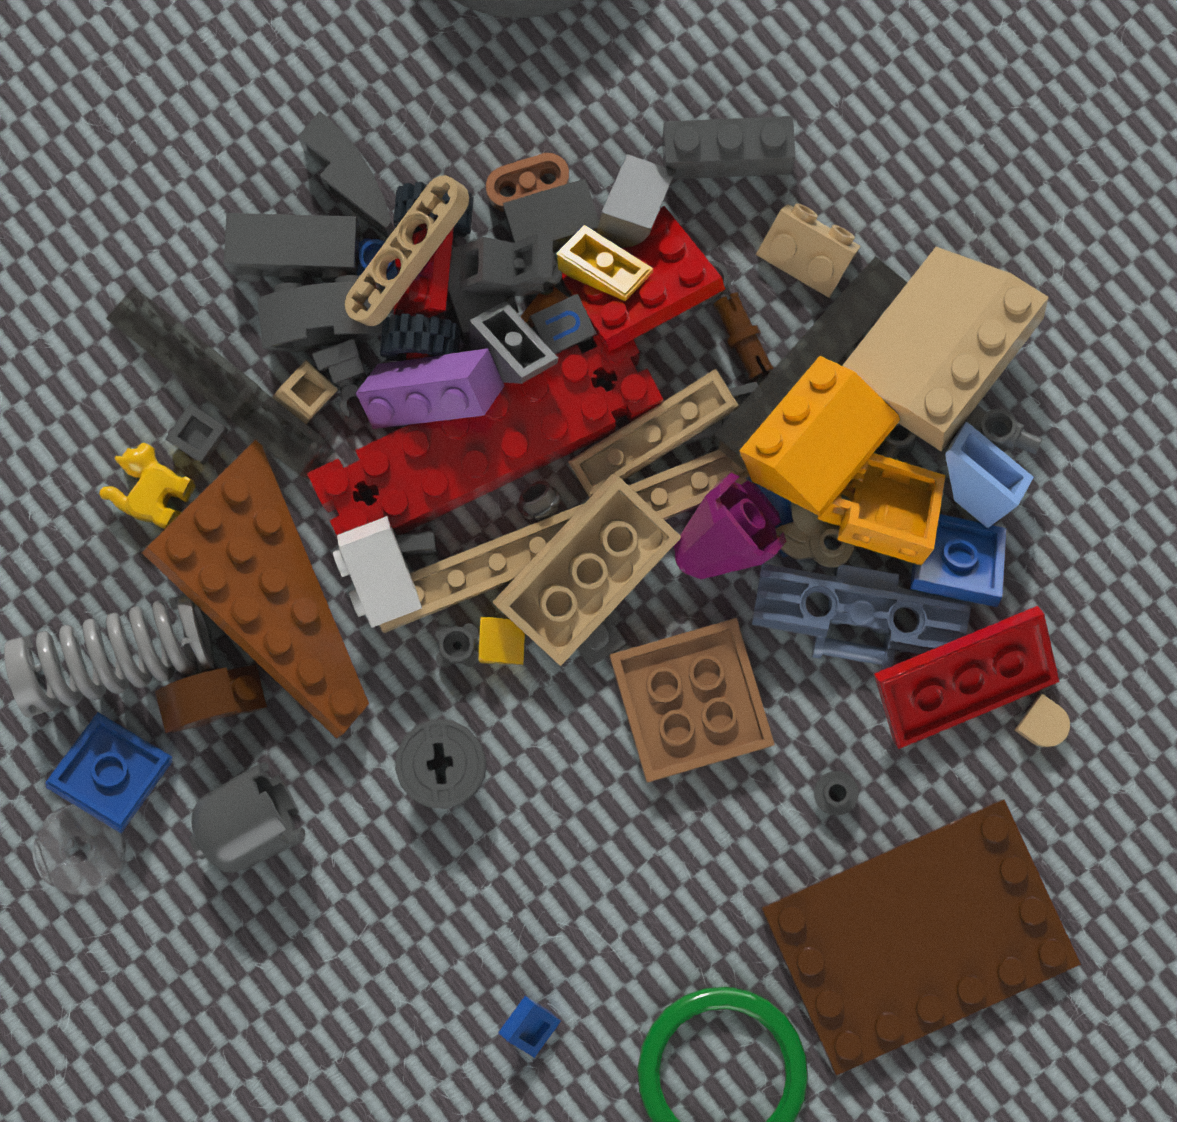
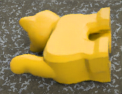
(153, 490)

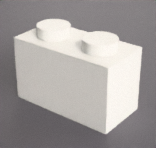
(377, 571)

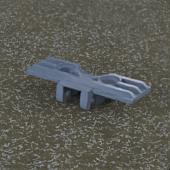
(857, 599)

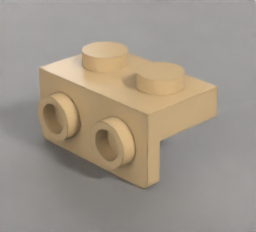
(808, 248)

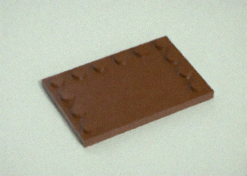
(920, 936)

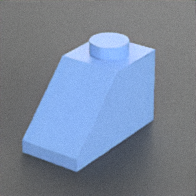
(984, 476)

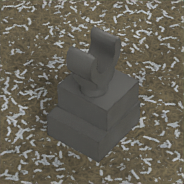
(345, 368)

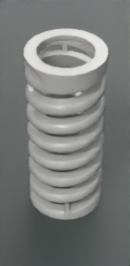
(34, 701)

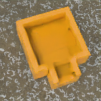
(890, 509)

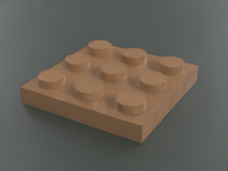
(691, 700)

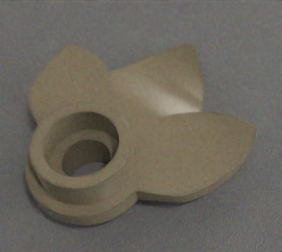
(807, 536)

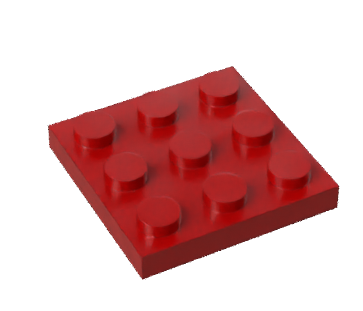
(678, 282)

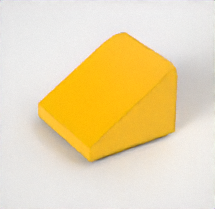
(500, 642)

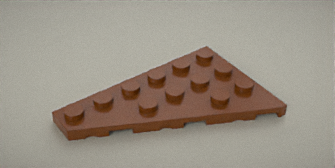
(252, 577)

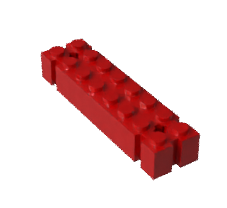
(451, 462)

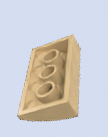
(587, 569)

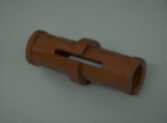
(743, 336)

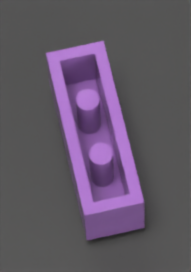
(430, 389)

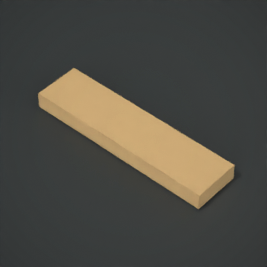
(655, 432)

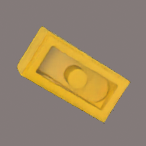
(602, 264)

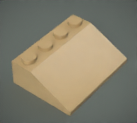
(946, 342)

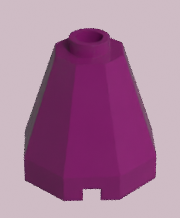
(729, 531)

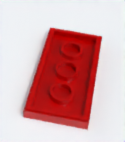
(967, 677)

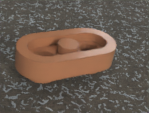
(525, 177)

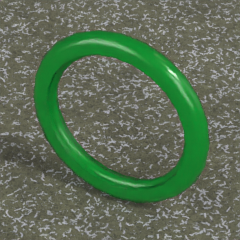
(719, 999)

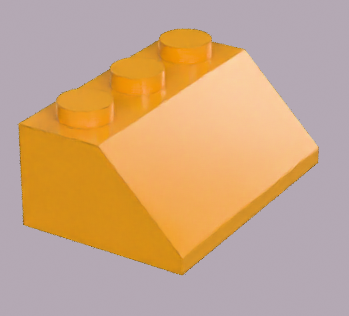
(818, 436)

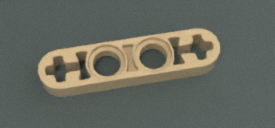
(411, 256)

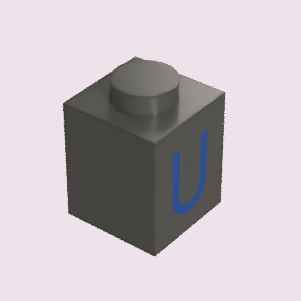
(563, 325)

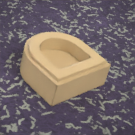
(1044, 723)

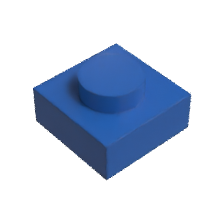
(529, 1026)

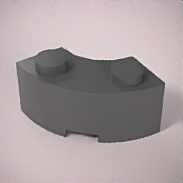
(311, 316)

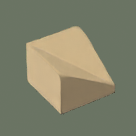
(305, 392)

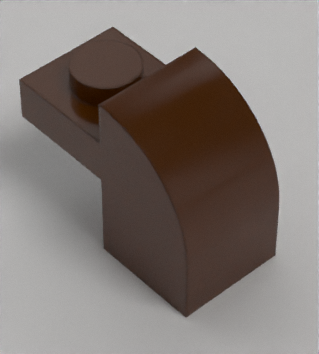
(209, 697)

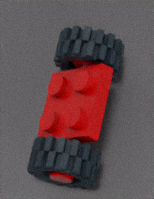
(414, 328)

